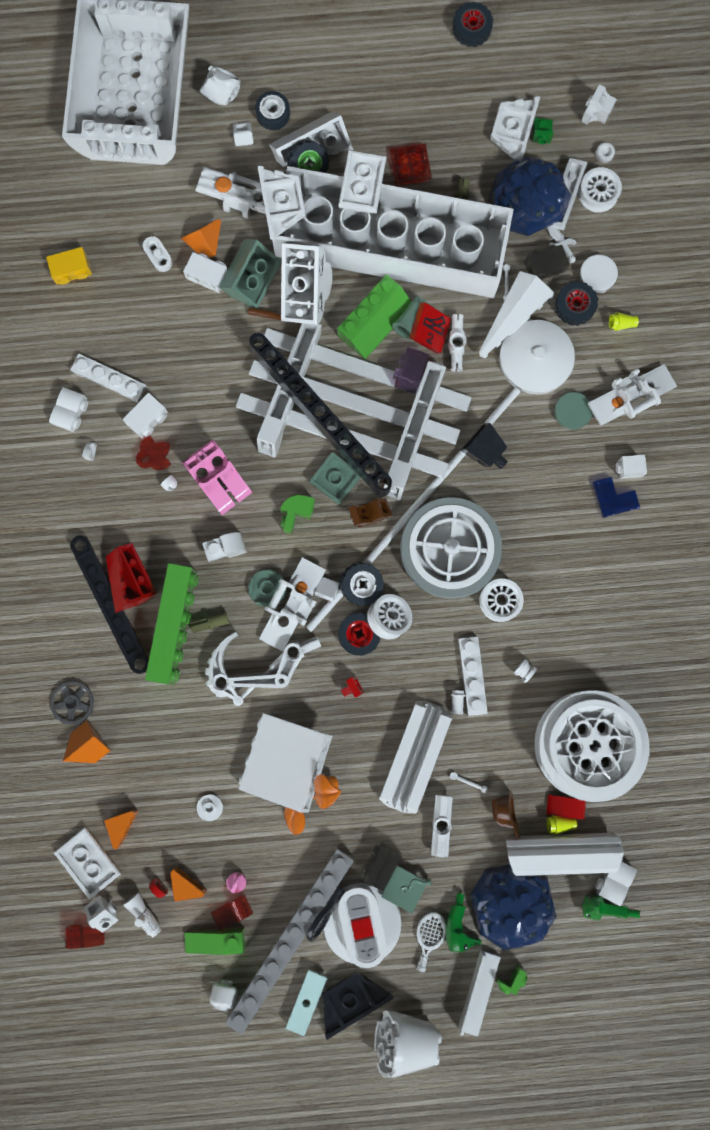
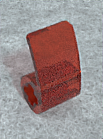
(231, 912)
(82, 937)

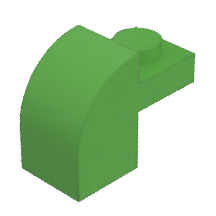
(295, 506)

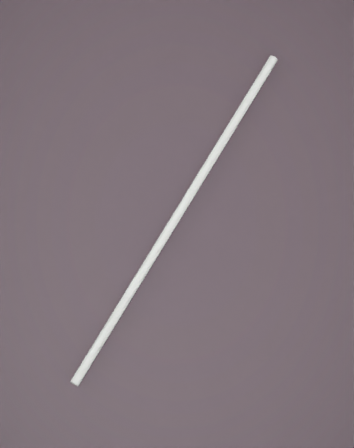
(417, 504)

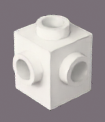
(101, 913)

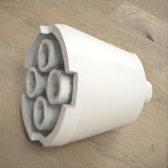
(405, 1044)

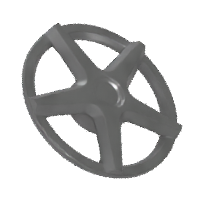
(72, 702)

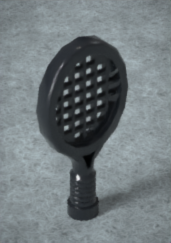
(324, 916)

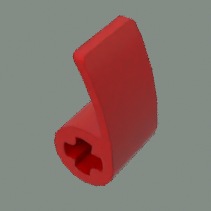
(566, 807)

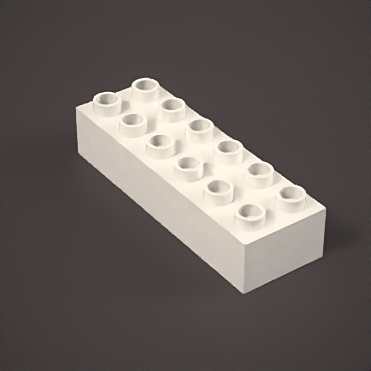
(410, 238)

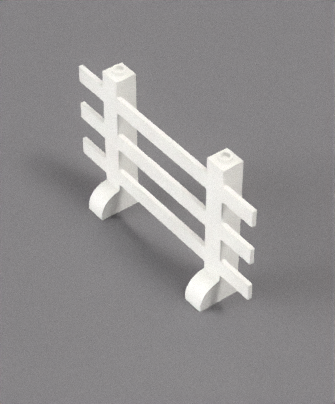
(415, 424)

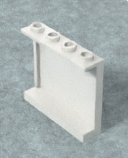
(284, 763)

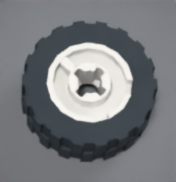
(350, 583)

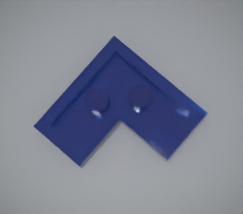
(611, 502)

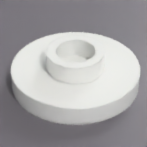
(209, 807)

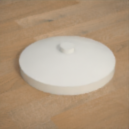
(537, 357)

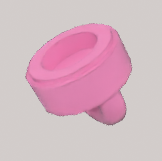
(236, 882)

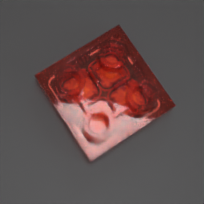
(410, 164)

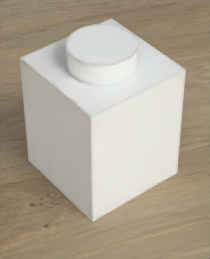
(631, 466)

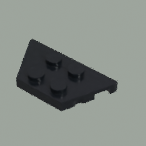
(351, 1001)

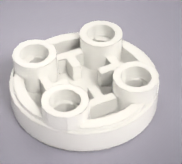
(599, 272)

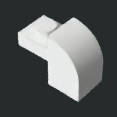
(225, 546)

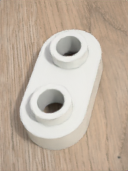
(158, 255)

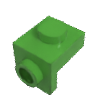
(516, 981)

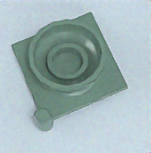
(405, 889)

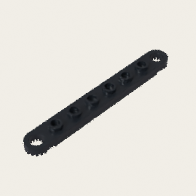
(102, 592)

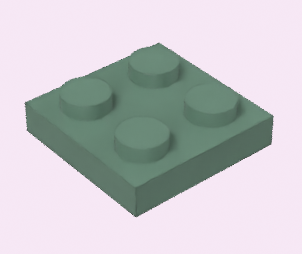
(335, 478)

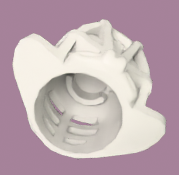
(220, 86)

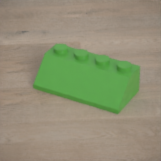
(374, 317)

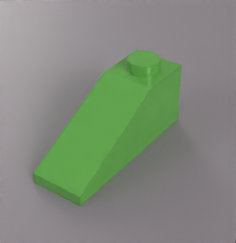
(216, 941)

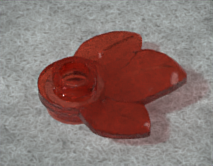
(155, 452)

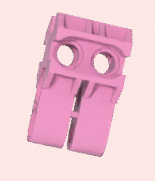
(225, 471)

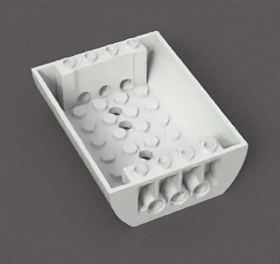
(102, 86)

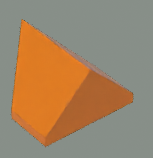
(204, 239)
(85, 745)

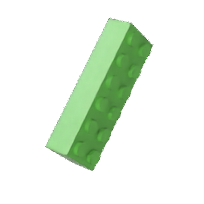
(171, 624)

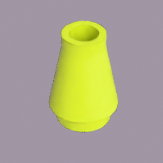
(622, 321)
(557, 825)

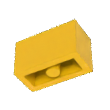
(69, 265)

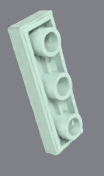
(302, 1012)

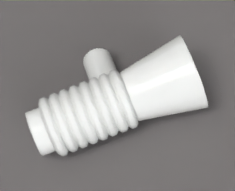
(143, 915)

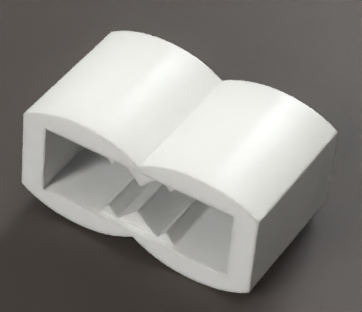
(68, 410)
(616, 885)

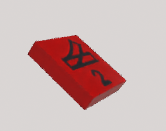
(430, 328)

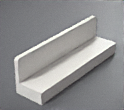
(479, 993)

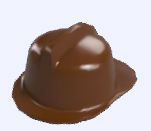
(504, 812)

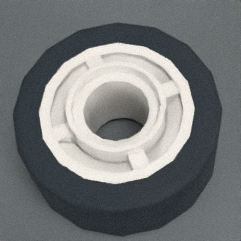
(272, 101)

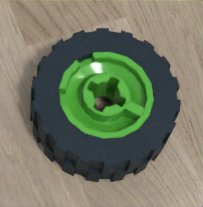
(308, 149)

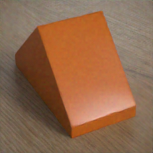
(119, 826)
(184, 886)

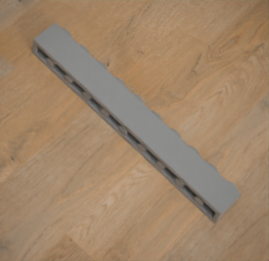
(289, 940)

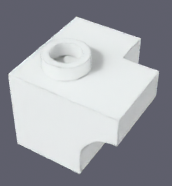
(598, 106)

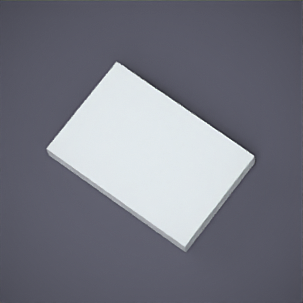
(362, 182)
(87, 863)

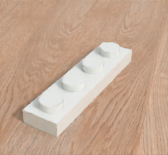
(572, 177)
(108, 378)
(472, 676)

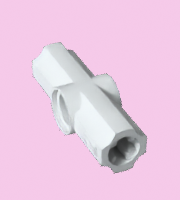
(440, 839)

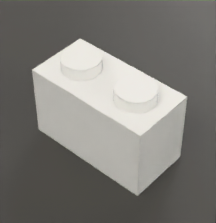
(205, 271)
(145, 416)

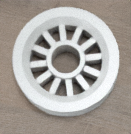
(610, 191)
(510, 585)
(384, 625)

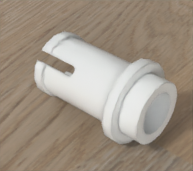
(457, 701)

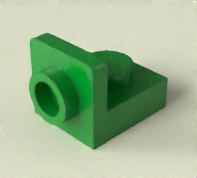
(542, 131)

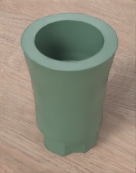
(404, 324)

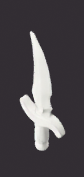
(559, 237)

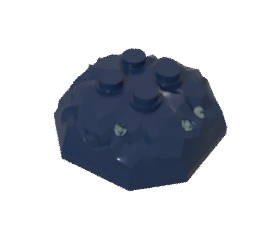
(534, 193)
(512, 908)

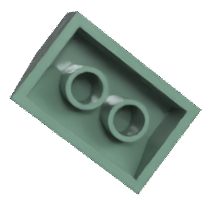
(250, 273)

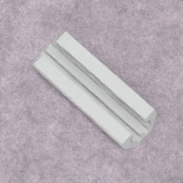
(416, 757)
(565, 854)

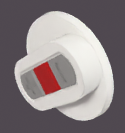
(363, 926)

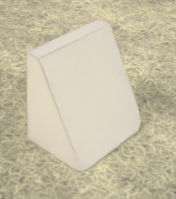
(243, 134)

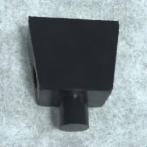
(486, 447)

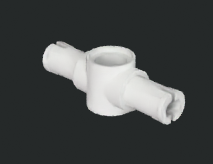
(457, 334)

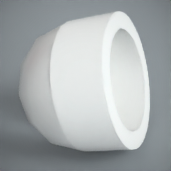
(169, 483)

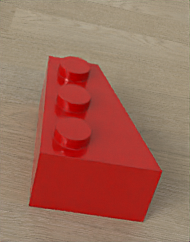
(128, 578)

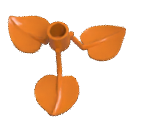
(325, 795)

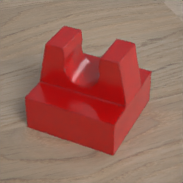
(353, 687)

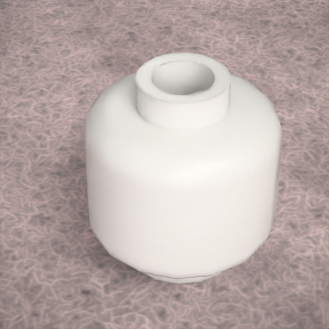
(223, 995)

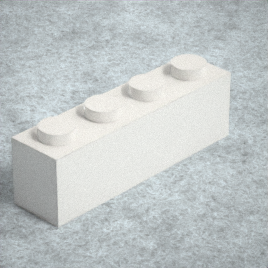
(327, 131)

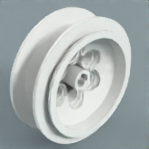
(559, 729)

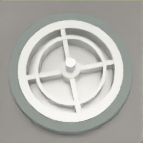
(451, 548)

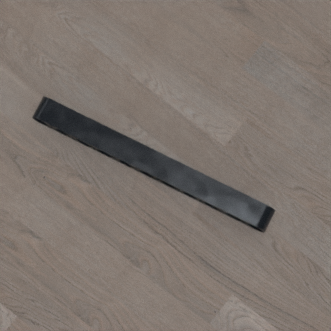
(322, 422)

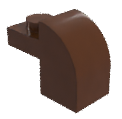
(370, 513)

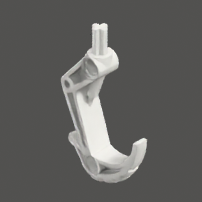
(284, 663)

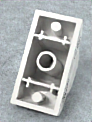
(304, 283)

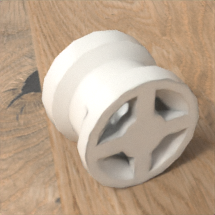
(525, 670)

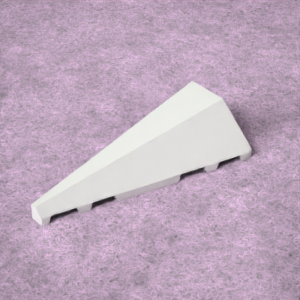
(523, 299)

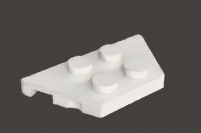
(514, 126)
(281, 200)

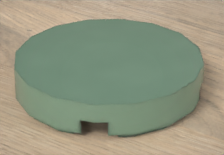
(573, 411)
(263, 586)

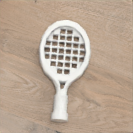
(424, 957)

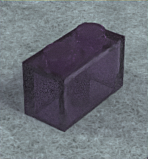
(411, 370)

